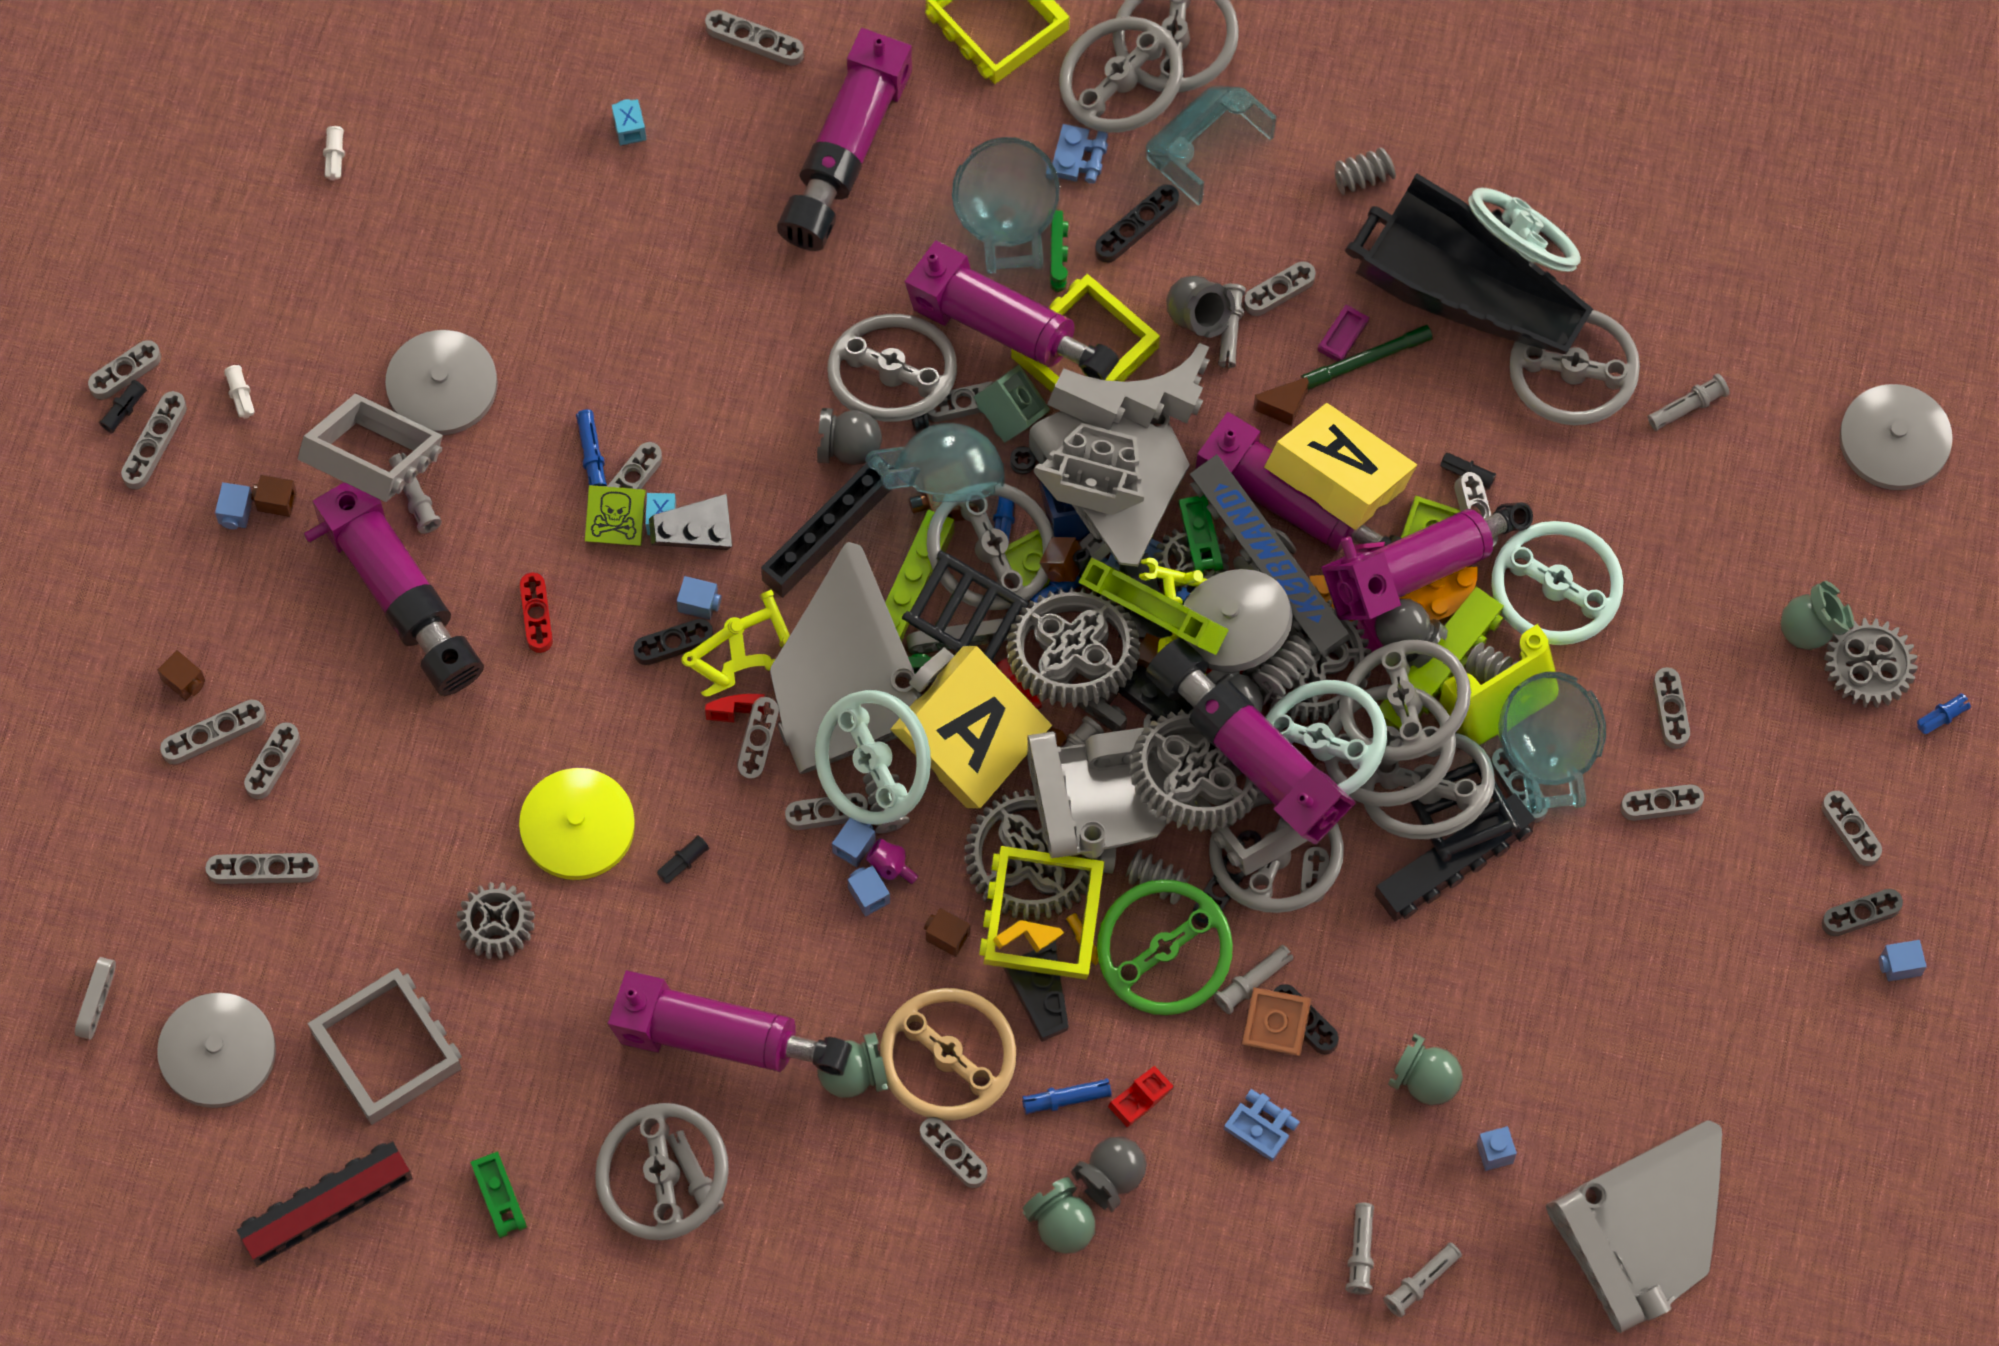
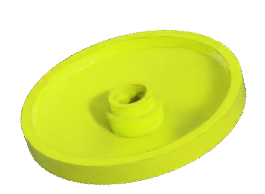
(577, 823)

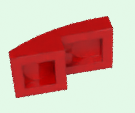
(726, 707)
(1141, 1096)

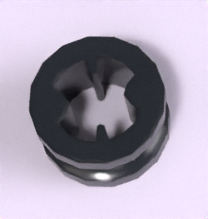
(920, 422)
(1022, 468)

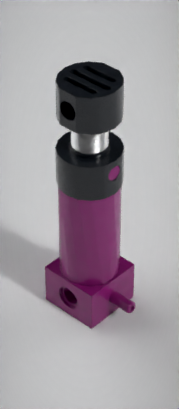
(875, 76)
(410, 604)
(1233, 724)

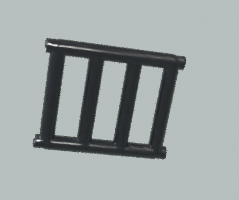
(968, 575)
(1498, 805)

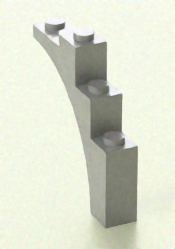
(1108, 401)

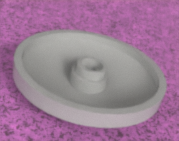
(442, 381)
(1895, 437)
(1253, 611)
(216, 1050)

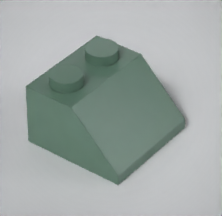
(1011, 403)

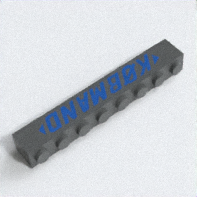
(1268, 554)

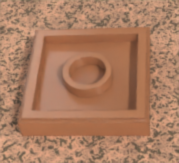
(1276, 1021)

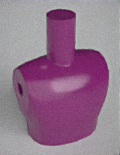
(890, 861)

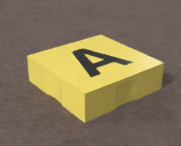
(1340, 466)
(973, 726)

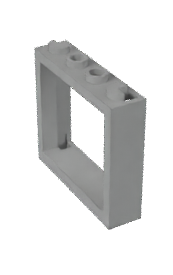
(321, 454)
(1261, 852)
(410, 1090)

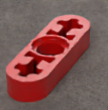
(527, 605)

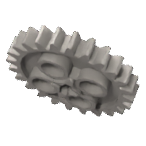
(1875, 685)

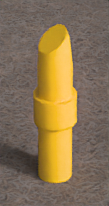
(1076, 926)

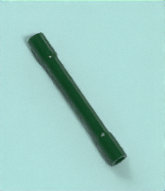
(1407, 340)

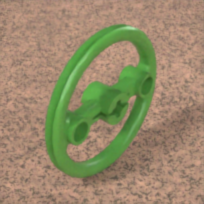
(1113, 974)

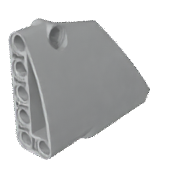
(1160, 465)
(1089, 792)

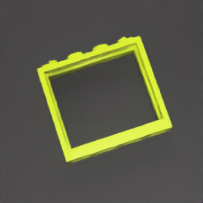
(1048, 9)
(1128, 363)
(992, 916)

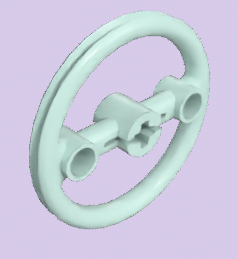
(1524, 229)
(1566, 587)
(1321, 739)
(872, 757)

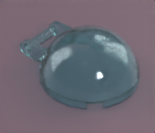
(1007, 198)
(942, 461)
(1552, 736)

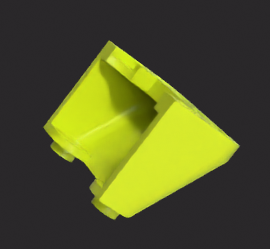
(1488, 698)

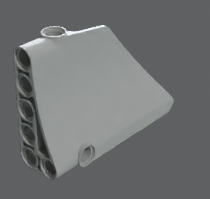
(836, 650)
(1648, 1227)

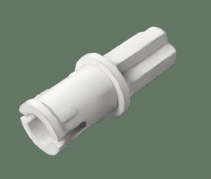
(333, 152)
(239, 391)

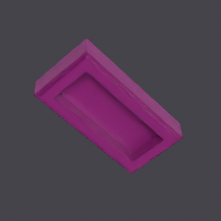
(1343, 333)

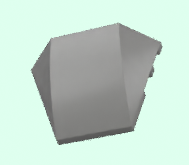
(1094, 470)

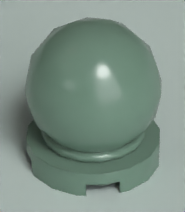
(1816, 617)
(862, 1070)
(1429, 1073)
(1063, 1220)

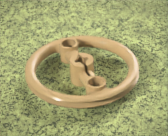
(959, 1063)

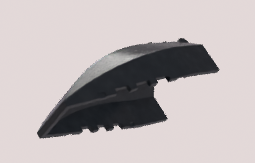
(1457, 269)

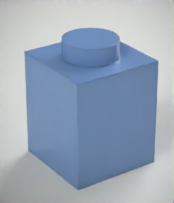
(233, 506)
(698, 598)
(854, 841)
(868, 890)
(1902, 960)
(1496, 1148)

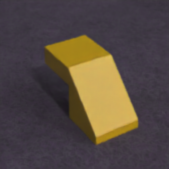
(1037, 934)

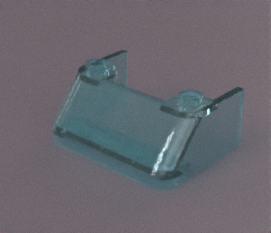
(1172, 147)

